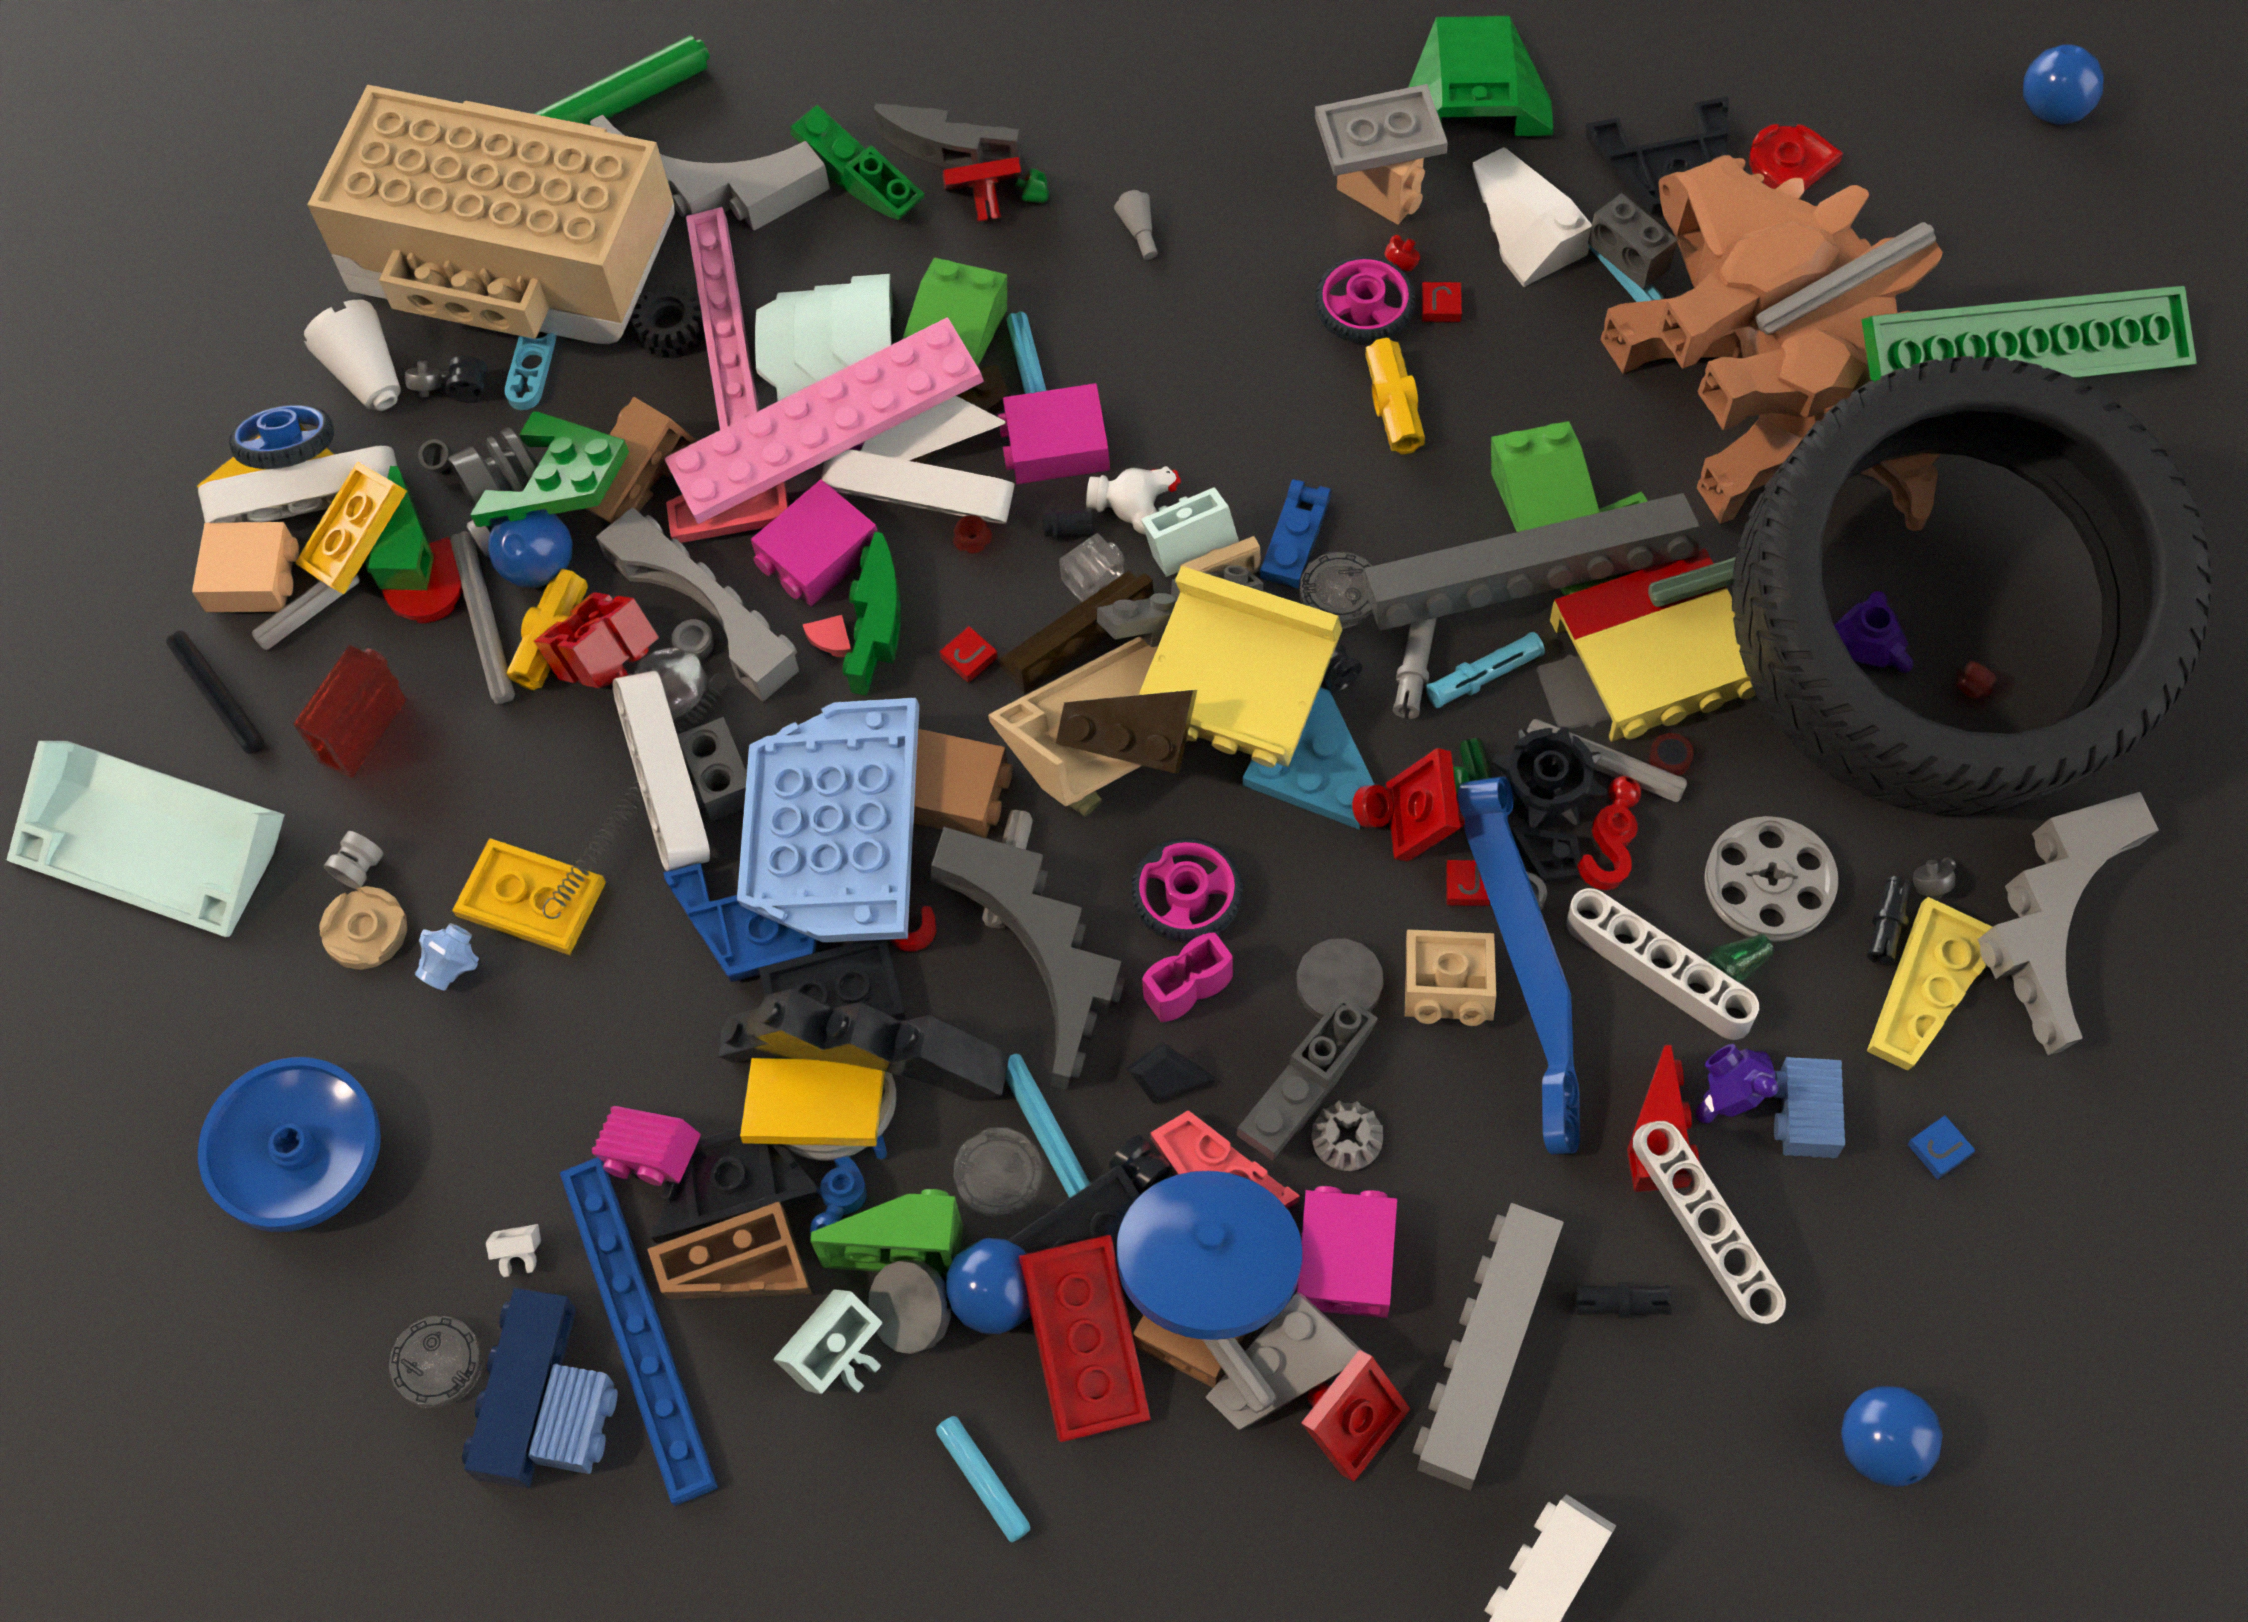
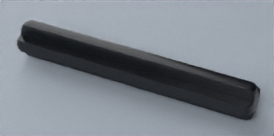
(215, 692)

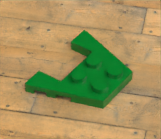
(568, 478)

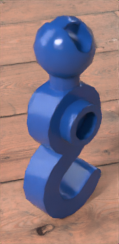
(844, 1189)

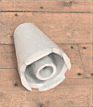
(355, 352)

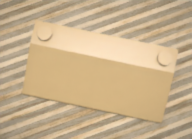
(1034, 720)

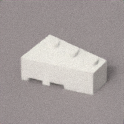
(1555, 1565)

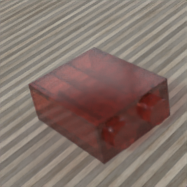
(350, 710)

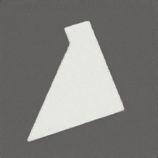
(932, 430)

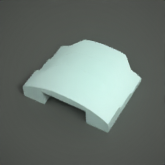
(822, 331)

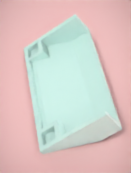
(142, 836)

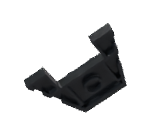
(1645, 164)

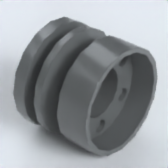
(503, 471)

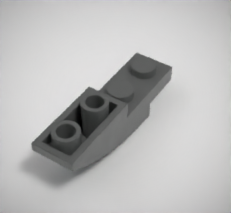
(934, 139)
(1151, 615)
(1308, 1077)

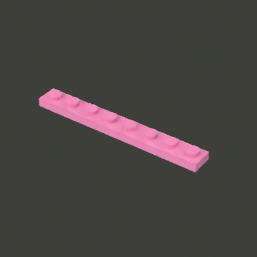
(722, 316)

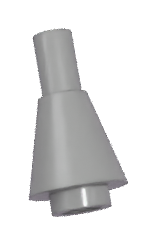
(1136, 215)

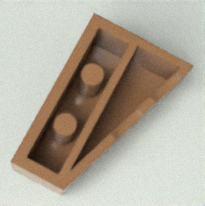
(649, 440)
(733, 1259)

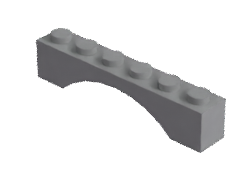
(644, 554)

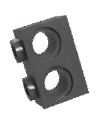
(1632, 241)
(717, 769)

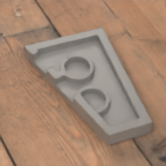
(1292, 1356)

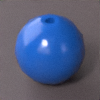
(2063, 84)
(530, 549)
(988, 1286)
(1891, 1436)

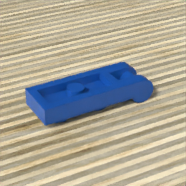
(1295, 534)

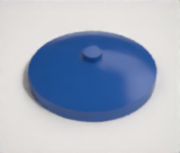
(289, 1144)
(1209, 1255)

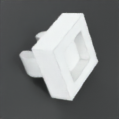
(514, 1243)

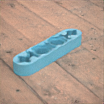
(536, 377)

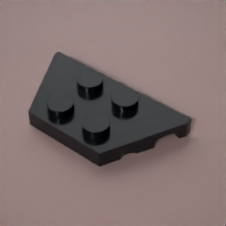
(729, 1181)

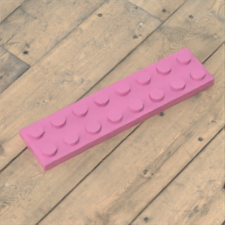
(823, 420)

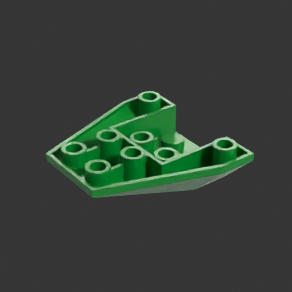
(1483, 70)

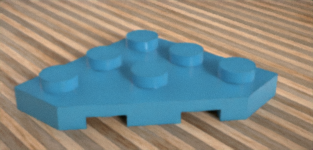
(1323, 768)

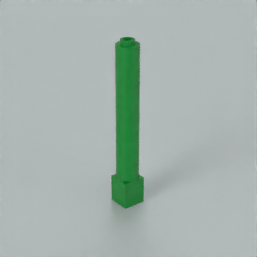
(632, 83)

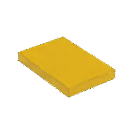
(350, 527)
(510, 892)
(811, 1103)

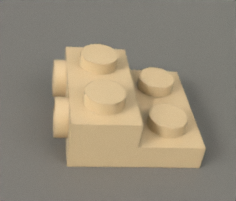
(1450, 976)

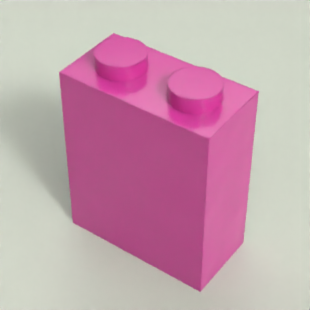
(1054, 434)
(813, 543)
(1348, 1251)

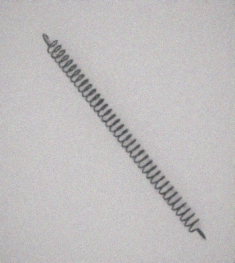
(625, 808)

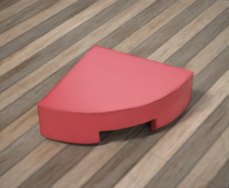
(829, 635)

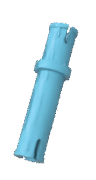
(1471, 676)

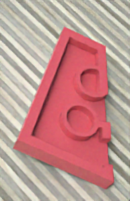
(746, 516)
(1195, 1146)

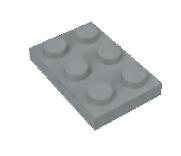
(1381, 130)

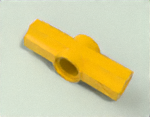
(1395, 396)
(559, 598)

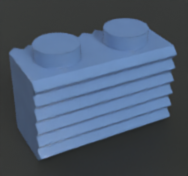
(1810, 1107)
(572, 1419)

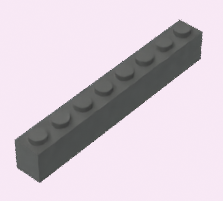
(1532, 561)

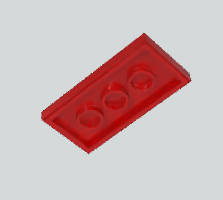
(1084, 1338)

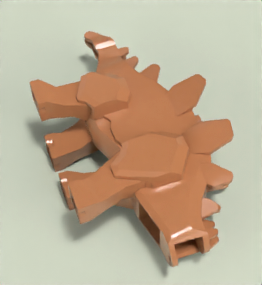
(1744, 255)

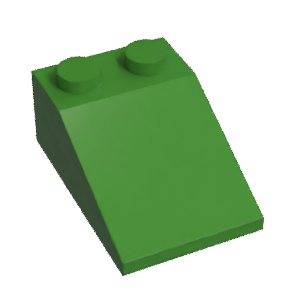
(965, 294)
(1542, 476)
(905, 1228)

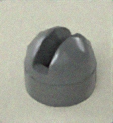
(430, 454)

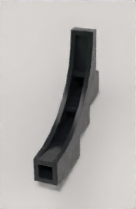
(862, 1036)

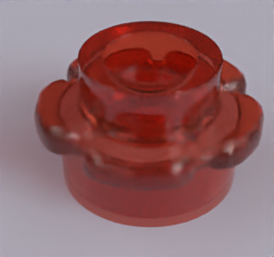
(971, 526)
(1975, 680)

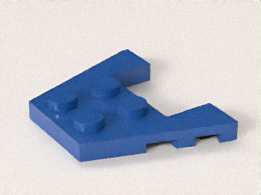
(735, 935)

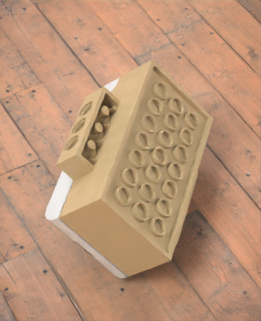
(493, 215)

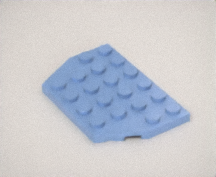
(833, 822)

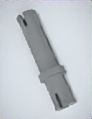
(1413, 673)

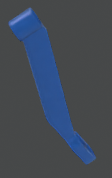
(1531, 950)

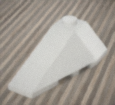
(1532, 218)

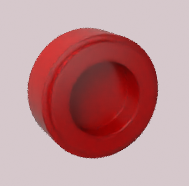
(1372, 806)

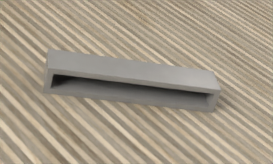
(1489, 1347)

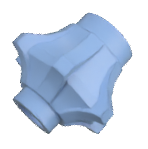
(445, 956)

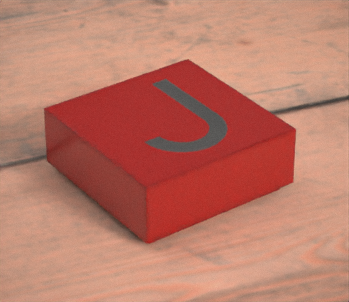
(1441, 302)
(968, 654)
(1465, 884)

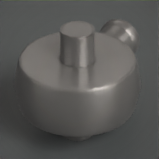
(425, 378)
(1935, 878)

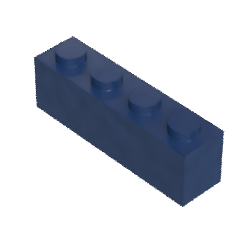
(531, 1341)

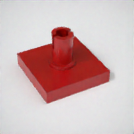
(982, 180)
(1424, 805)
(1354, 1415)

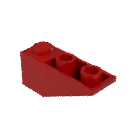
(1662, 1104)

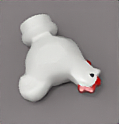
(1131, 493)

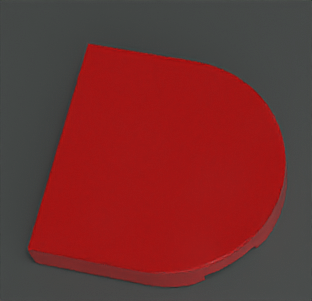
(1791, 153)
(442, 590)

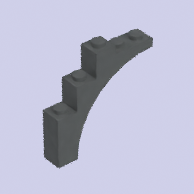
(1012, 888)

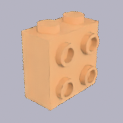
(1387, 189)
(245, 567)

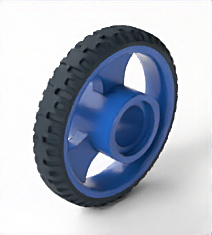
(281, 437)

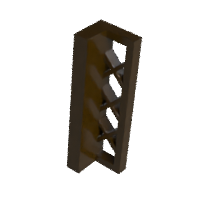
(1070, 634)

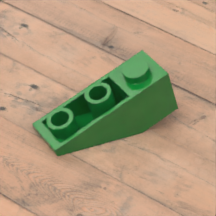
(402, 552)

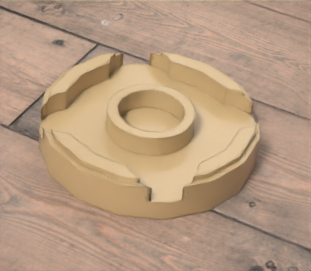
(363, 928)

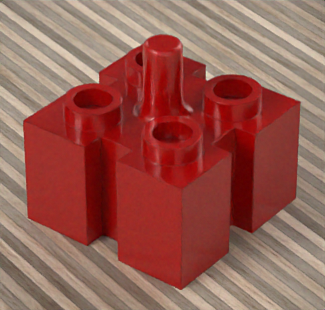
(597, 640)

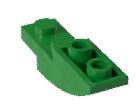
(856, 168)
(877, 613)

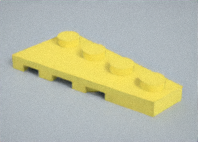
(1929, 982)

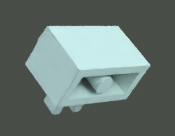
(1189, 530)
(829, 1343)

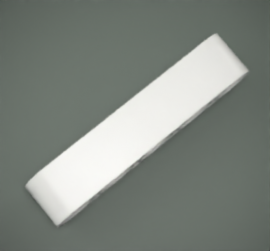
(919, 485)
(287, 490)
(661, 770)
(1670, 982)
(1726, 1236)

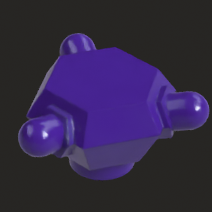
(1875, 634)
(1736, 1082)

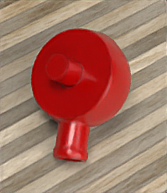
(1402, 253)

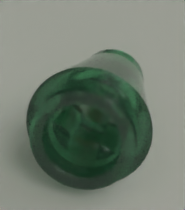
(1742, 956)

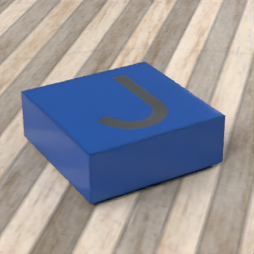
(1941, 1147)

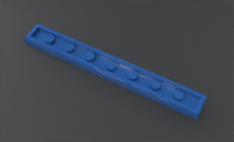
(639, 1332)

